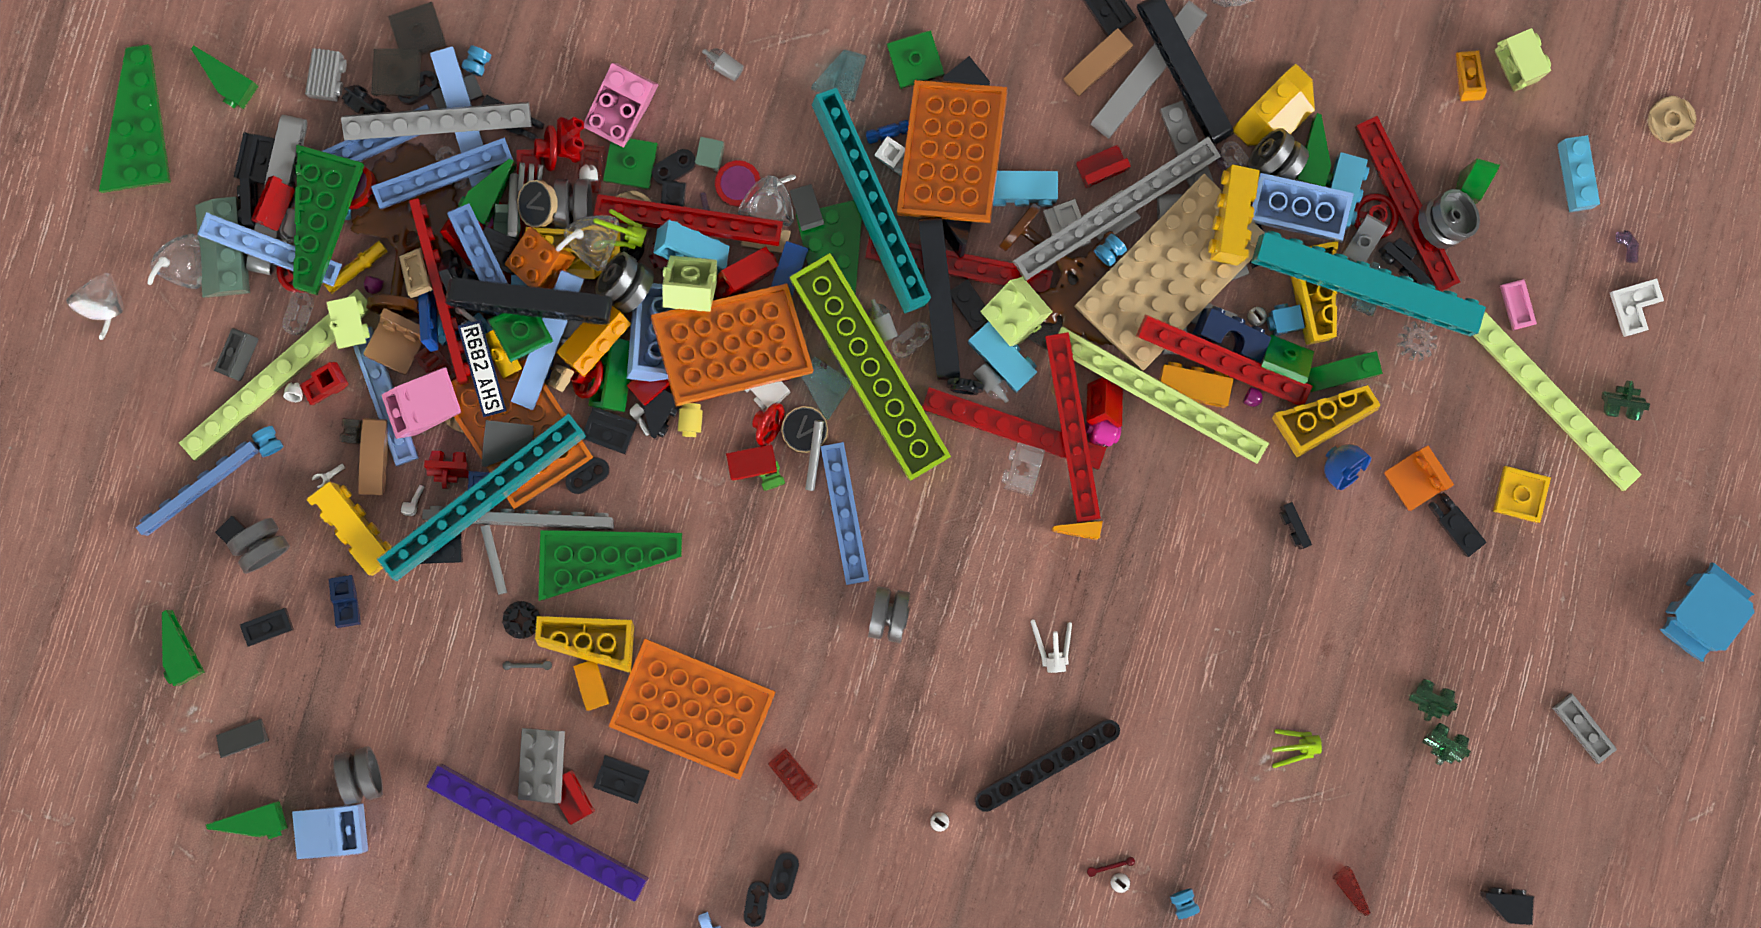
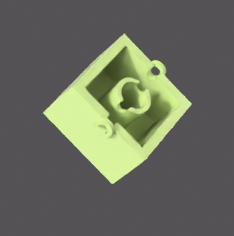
(1523, 59)
(689, 283)
(1016, 311)
(349, 328)

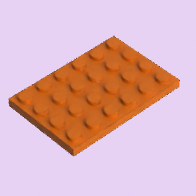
(952, 151)
(734, 346)
(544, 415)
(692, 709)

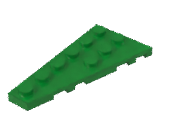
(136, 136)
(321, 205)
(836, 236)
(589, 557)

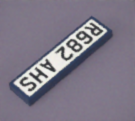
(482, 368)

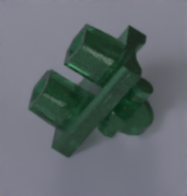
(1635, 405)
(1431, 703)
(1445, 748)

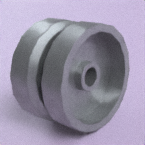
(1279, 155)
(572, 203)
(1449, 219)
(625, 282)
(258, 545)
(889, 614)
(358, 776)

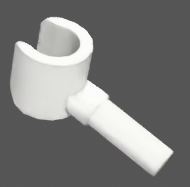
(636, 411)
(327, 476)
(411, 508)

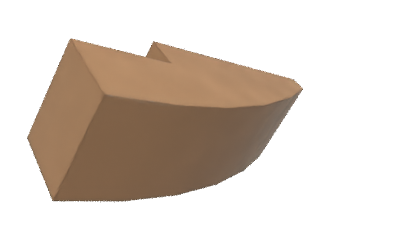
(1098, 62)
(373, 456)

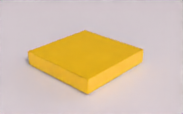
(1521, 494)

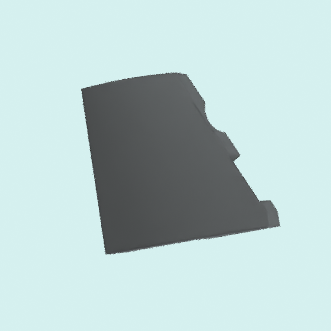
(504, 440)

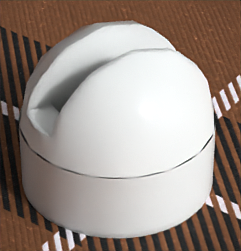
(588, 172)
(1253, 319)
(293, 392)
(942, 817)
(1124, 879)

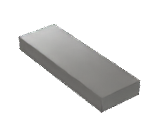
(1584, 728)

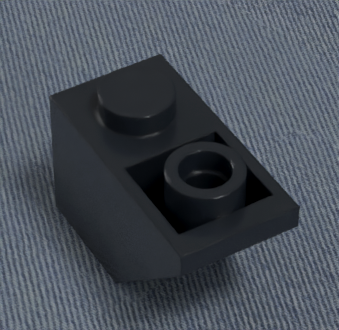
(659, 412)
(1510, 907)

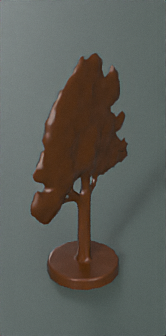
(400, 221)
(1063, 299)

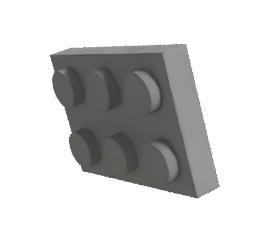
(541, 765)

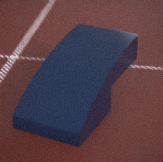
(344, 601)

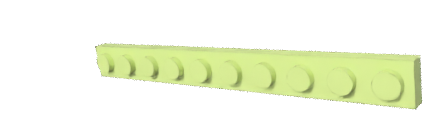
(263, 386)
(1166, 398)
(1556, 404)

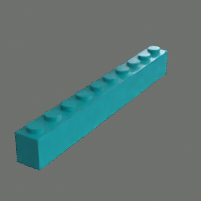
(870, 200)
(1368, 283)
(481, 498)

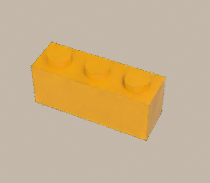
(592, 341)
(1198, 385)

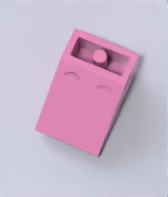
(619, 104)
(421, 404)

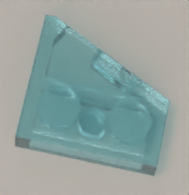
(844, 74)
(826, 386)

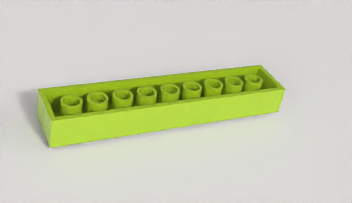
(869, 367)

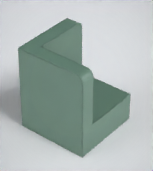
(710, 153)
(500, 219)

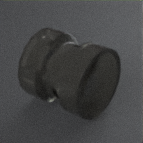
(351, 432)

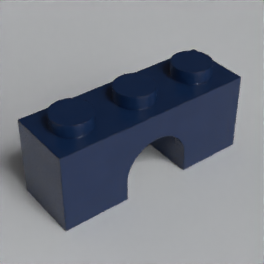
(1249, 341)

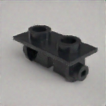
(358, 97)

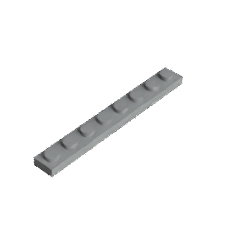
(436, 121)
(1184, 138)
(532, 518)

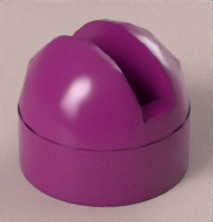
(372, 284)
(1253, 397)

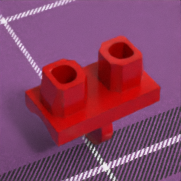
(568, 138)
(447, 471)

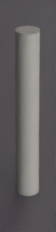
(513, 206)
(814, 455)
(493, 559)

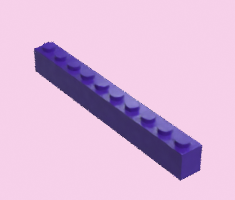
(537, 832)

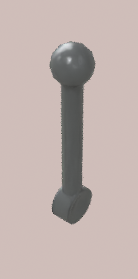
(547, 665)

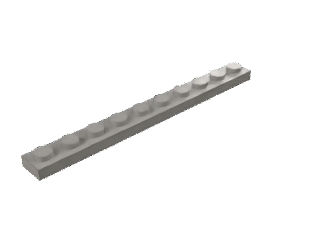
(1116, 208)

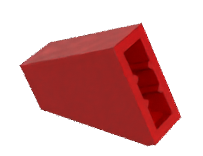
(745, 273)

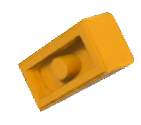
(1470, 76)
(1087, 530)
(591, 685)

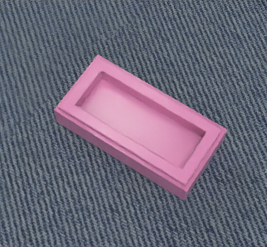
(1518, 304)

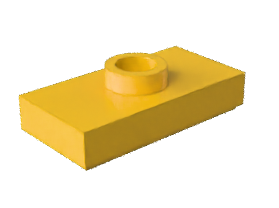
(498, 355)

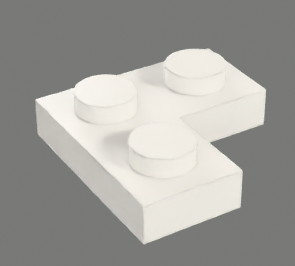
(1629, 304)

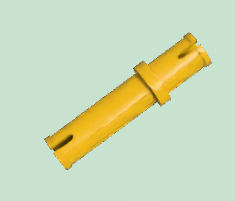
(360, 263)

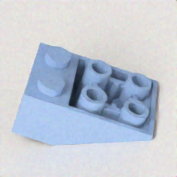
(330, 831)

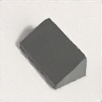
(236, 354)
(241, 738)

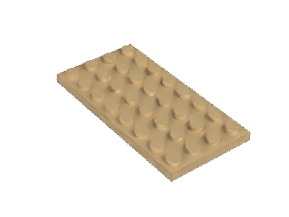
(1163, 275)

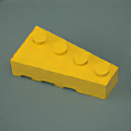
(1234, 215)
(1317, 306)
(1318, 421)
(351, 525)
(591, 639)

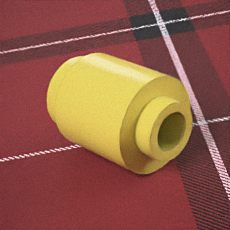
(690, 419)

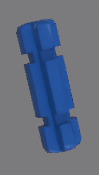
(890, 130)

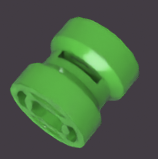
(773, 480)

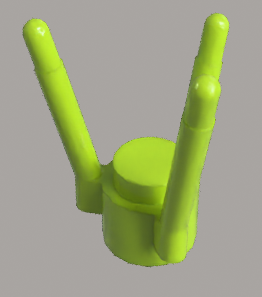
(634, 234)
(1308, 745)

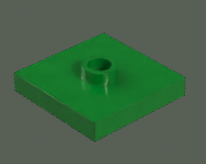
(915, 59)
(631, 164)
(520, 334)
(1288, 359)

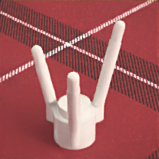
(1055, 661)

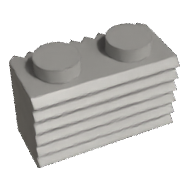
(325, 75)

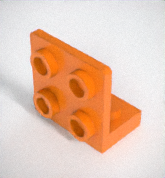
(538, 261)
(1418, 478)

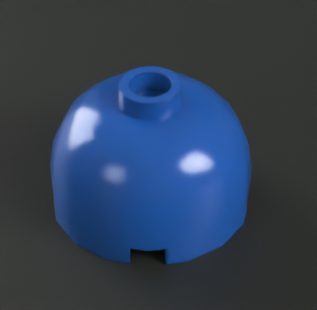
(1344, 464)

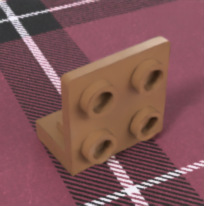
(394, 342)

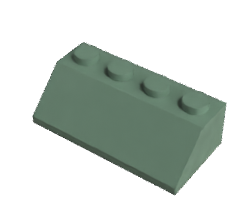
(222, 267)

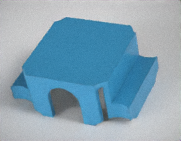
(1709, 613)

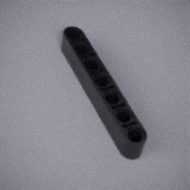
(1185, 70)
(529, 301)
(940, 303)
(1059, 764)

